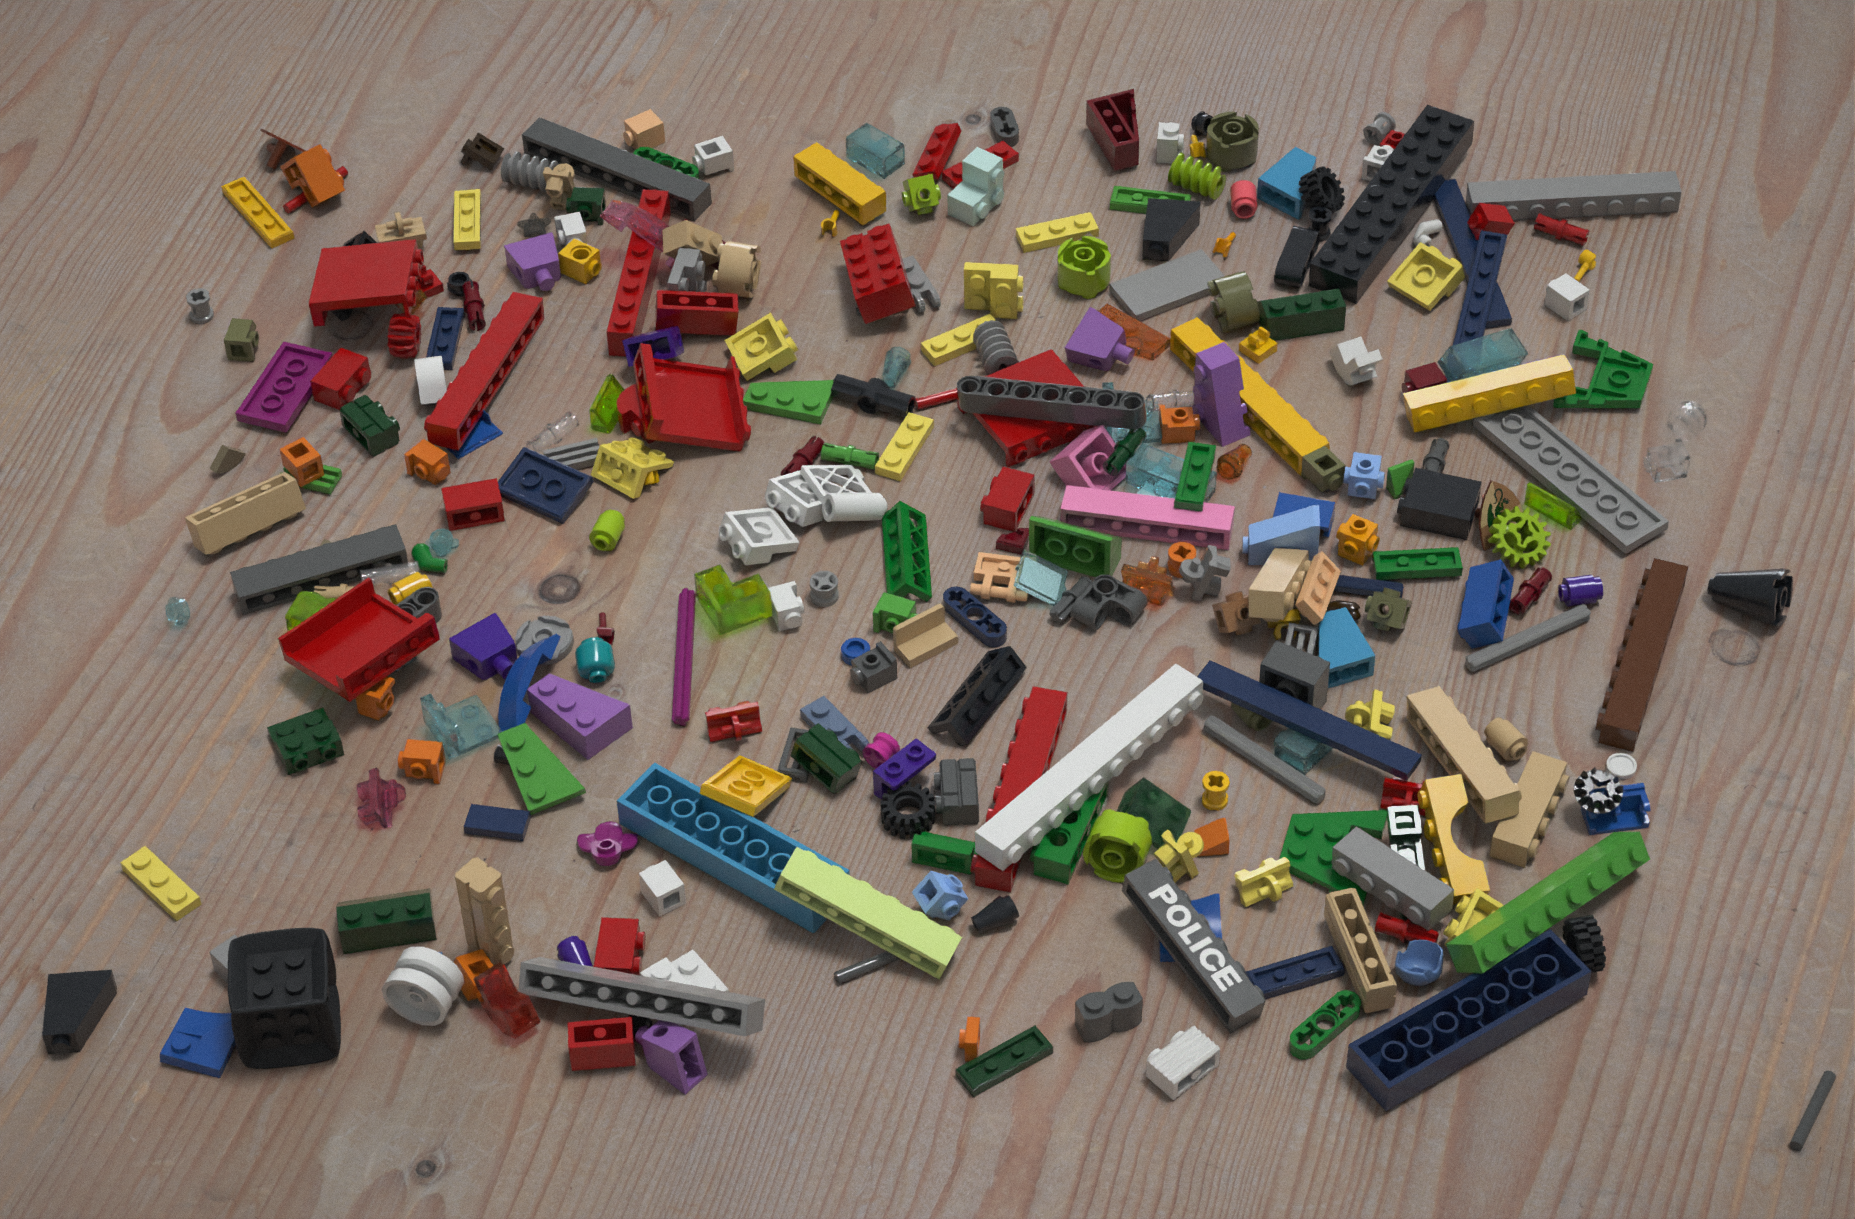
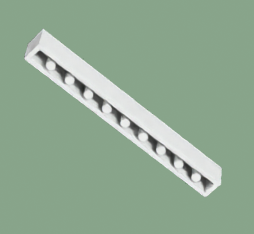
(1088, 767)

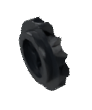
(1597, 801)

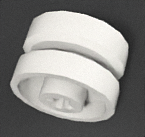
(423, 986)

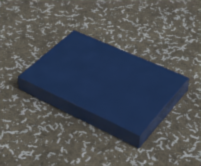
(544, 485)

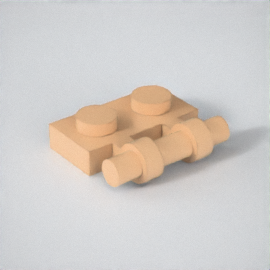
(997, 569)

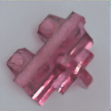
(382, 797)

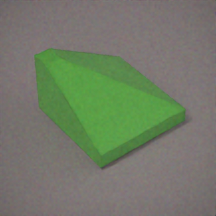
(1397, 477)

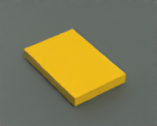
(745, 785)

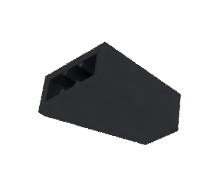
(1168, 227)
(75, 1007)

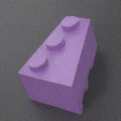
(1217, 394)
(579, 714)

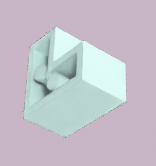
(979, 189)

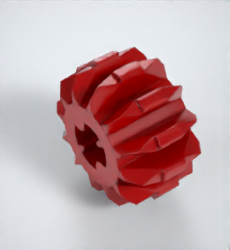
(404, 335)

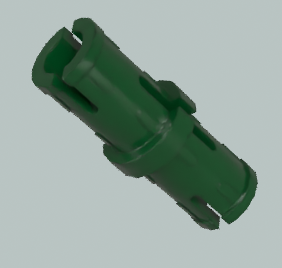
(1124, 451)

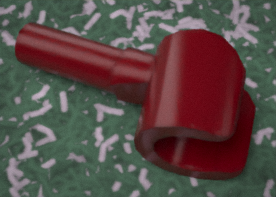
(603, 631)

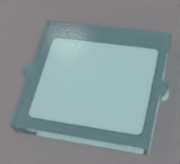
(1040, 578)

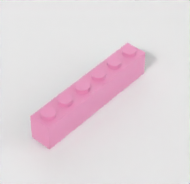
(1147, 517)

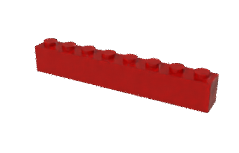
(636, 278)
(484, 371)
(1028, 760)

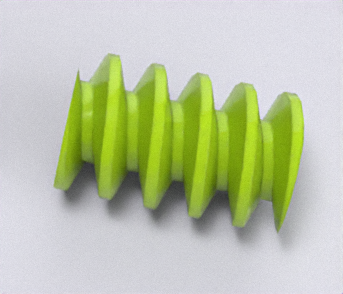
(1196, 177)

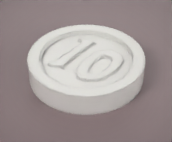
(1621, 765)

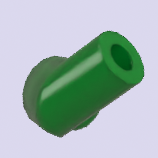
(425, 560)

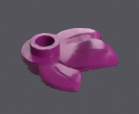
(607, 843)

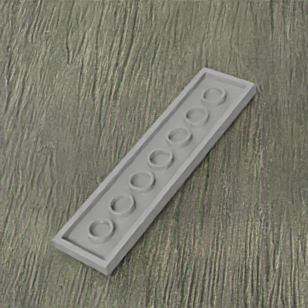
(1573, 476)

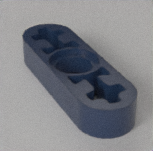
(976, 627)

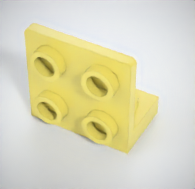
(626, 465)

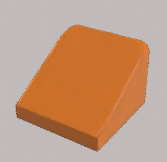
(1215, 838)

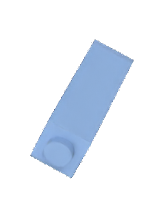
(1288, 531)

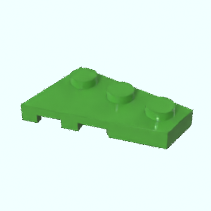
(791, 399)
(537, 770)

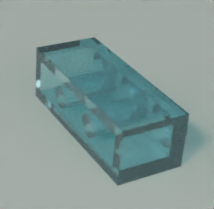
(1483, 355)
(1159, 472)

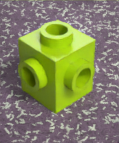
(925, 186)

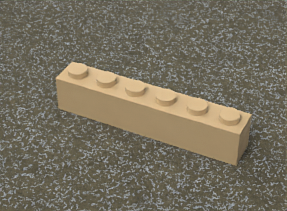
(1463, 753)

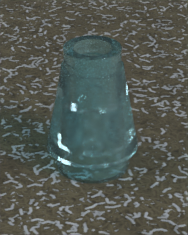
(895, 365)

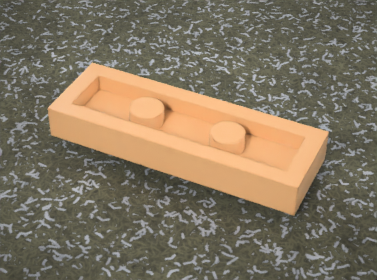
(1317, 588)

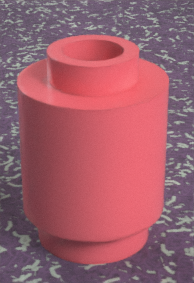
(1243, 199)

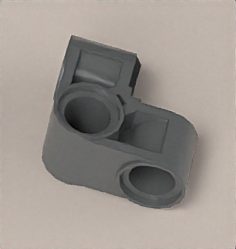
(1108, 598)

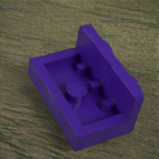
(902, 767)

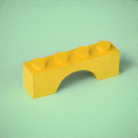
(1443, 801)

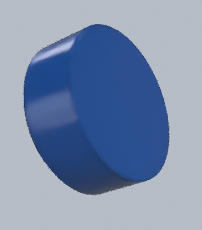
(853, 648)

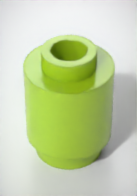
(607, 530)

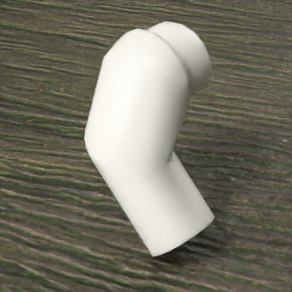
(1426, 228)

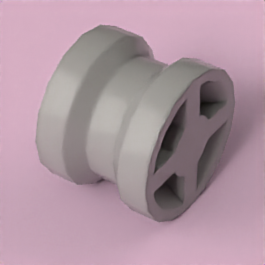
(824, 588)

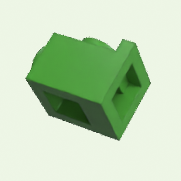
(892, 611)

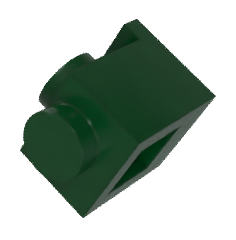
(588, 202)

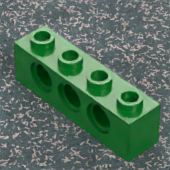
(1063, 846)

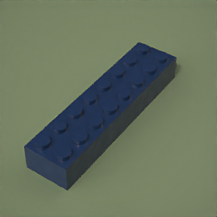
(1467, 1020)

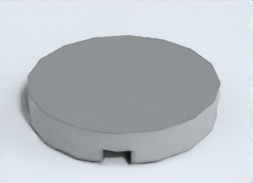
(542, 628)

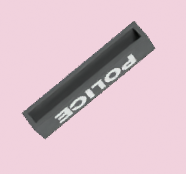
(1194, 945)

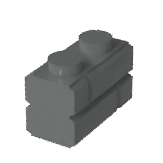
(958, 791)

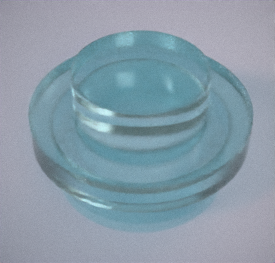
(177, 610)

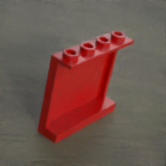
(366, 277)
(691, 402)
(1030, 437)
(357, 641)

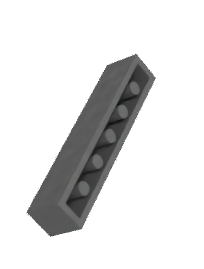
(325, 565)

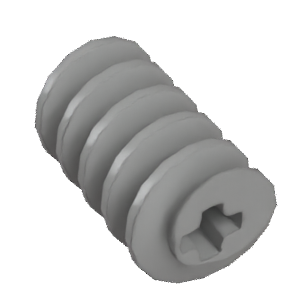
(525, 172)
(994, 346)

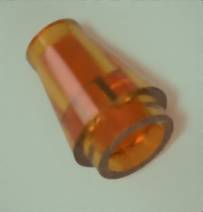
(1233, 462)

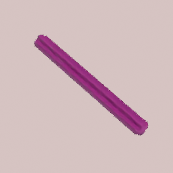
(684, 657)

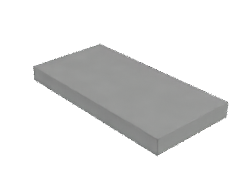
(1166, 285)

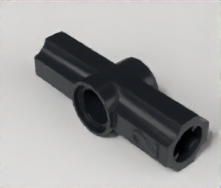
(872, 395)

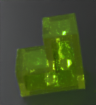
(730, 603)

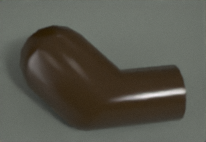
(1352, 607)

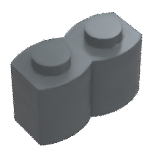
(1108, 1011)

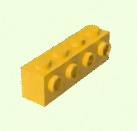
(840, 183)

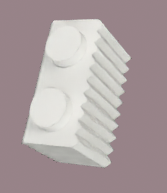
(1182, 1062)

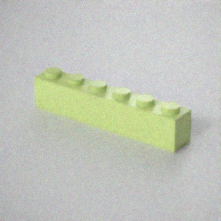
(868, 912)

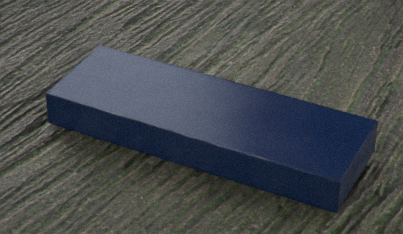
(446, 335)
(1297, 972)

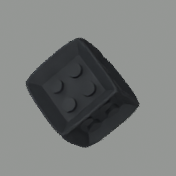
(284, 998)

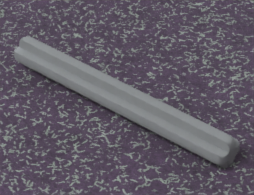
(1527, 638)
(1264, 759)

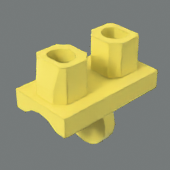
(1371, 714)
(1179, 855)
(1265, 882)

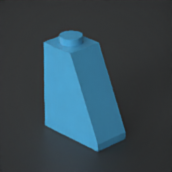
(1280, 183)
(1344, 648)

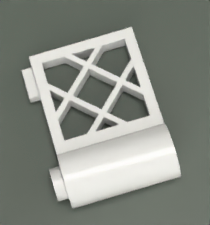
(844, 503)

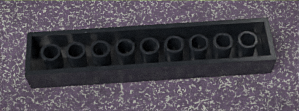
(1391, 203)

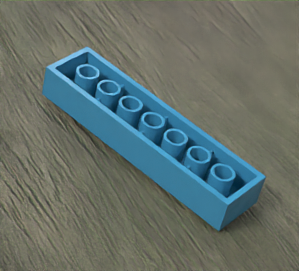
(715, 839)

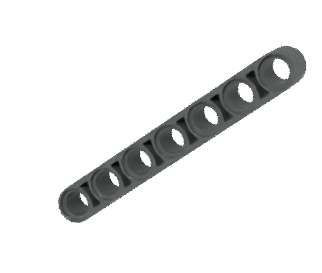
(1051, 402)

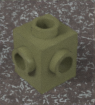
(1398, 609)

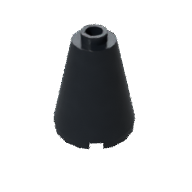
(1754, 593)

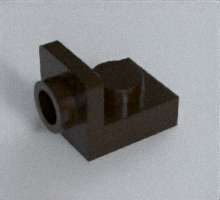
(482, 150)

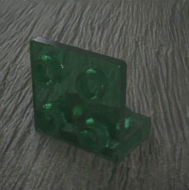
(1157, 808)

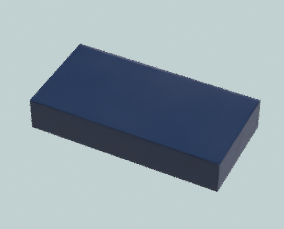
(497, 822)

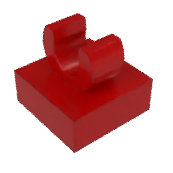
(429, 282)

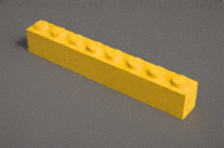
(1266, 410)

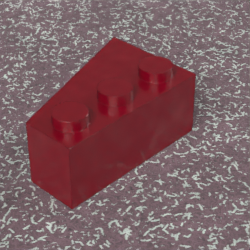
(1115, 127)

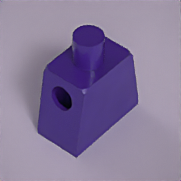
(664, 343)
(485, 648)

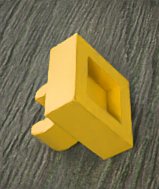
(1258, 345)
(1292, 616)

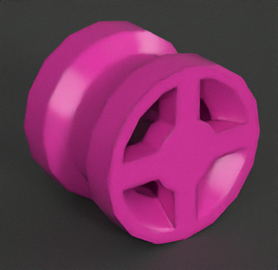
(881, 749)

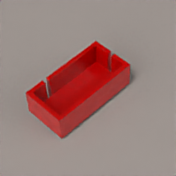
(877, 273)

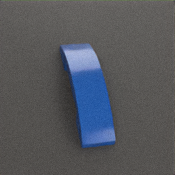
(512, 708)

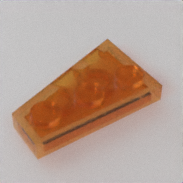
(1140, 337)

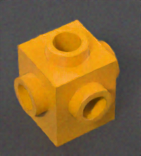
(1357, 539)

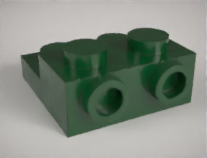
(306, 741)

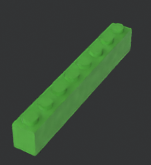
(1547, 902)

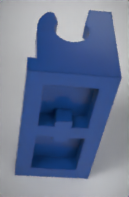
(1289, 503)
(1627, 816)

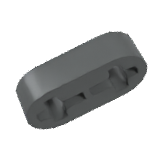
(1007, 125)

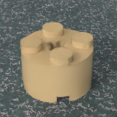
(737, 268)

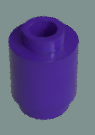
(1580, 590)

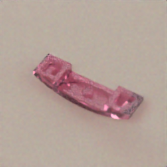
(643, 223)

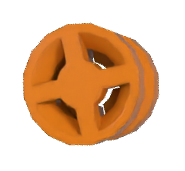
(1177, 554)

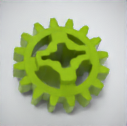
(1519, 537)

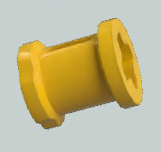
(1215, 786)

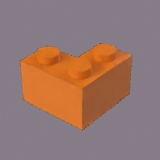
(314, 175)

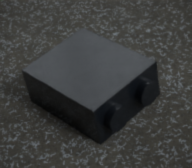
(1439, 503)

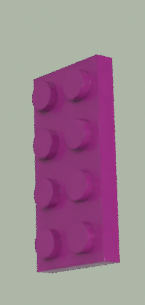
(282, 387)

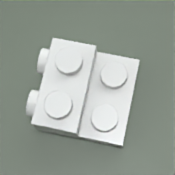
(794, 498)
(756, 535)
(687, 970)

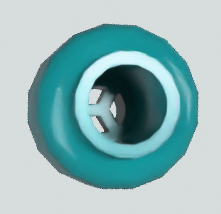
(594, 659)

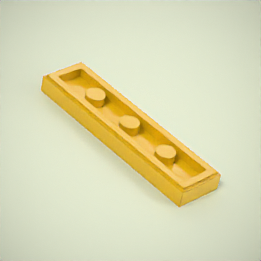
(258, 212)

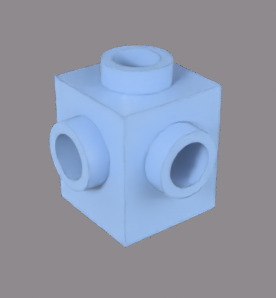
(1364, 475)
(940, 895)

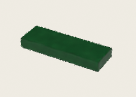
(1004, 1061)

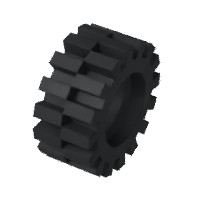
(1321, 189)
(910, 823)
(1585, 941)

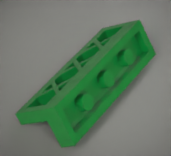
(900, 548)

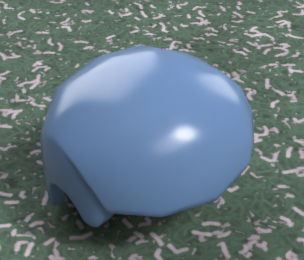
(1420, 963)

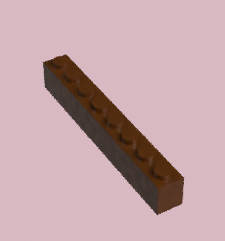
(1642, 655)

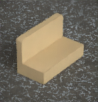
(923, 636)

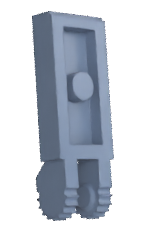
(830, 718)

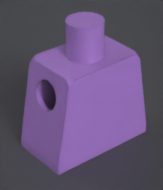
(534, 261)
(1098, 342)
(673, 1054)

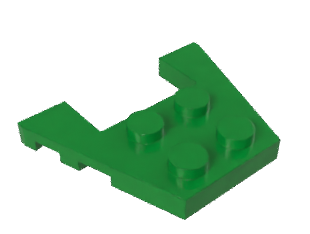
(1617, 381)
(1312, 839)

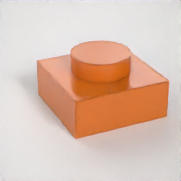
(970, 1038)

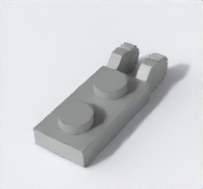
(920, 285)

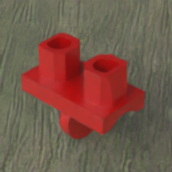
(733, 721)
(1400, 793)

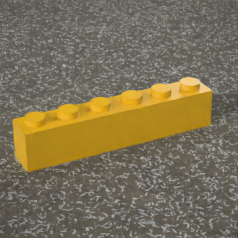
(1489, 393)

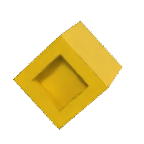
(579, 261)

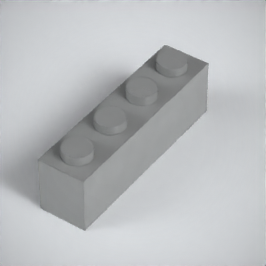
(1392, 878)

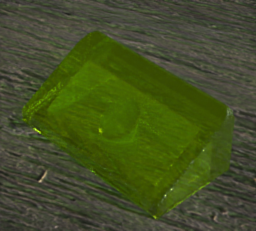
(604, 408)
(1551, 506)

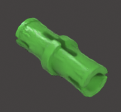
(849, 455)

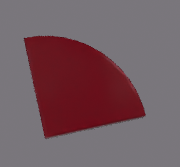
(1014, 542)

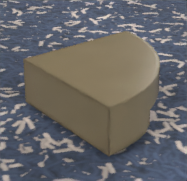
(226, 459)

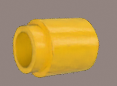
(406, 586)

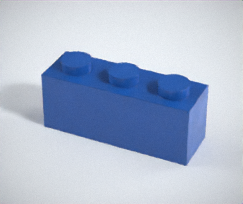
(1485, 604)

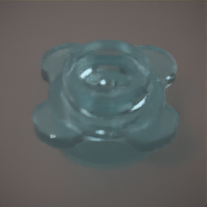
(442, 542)

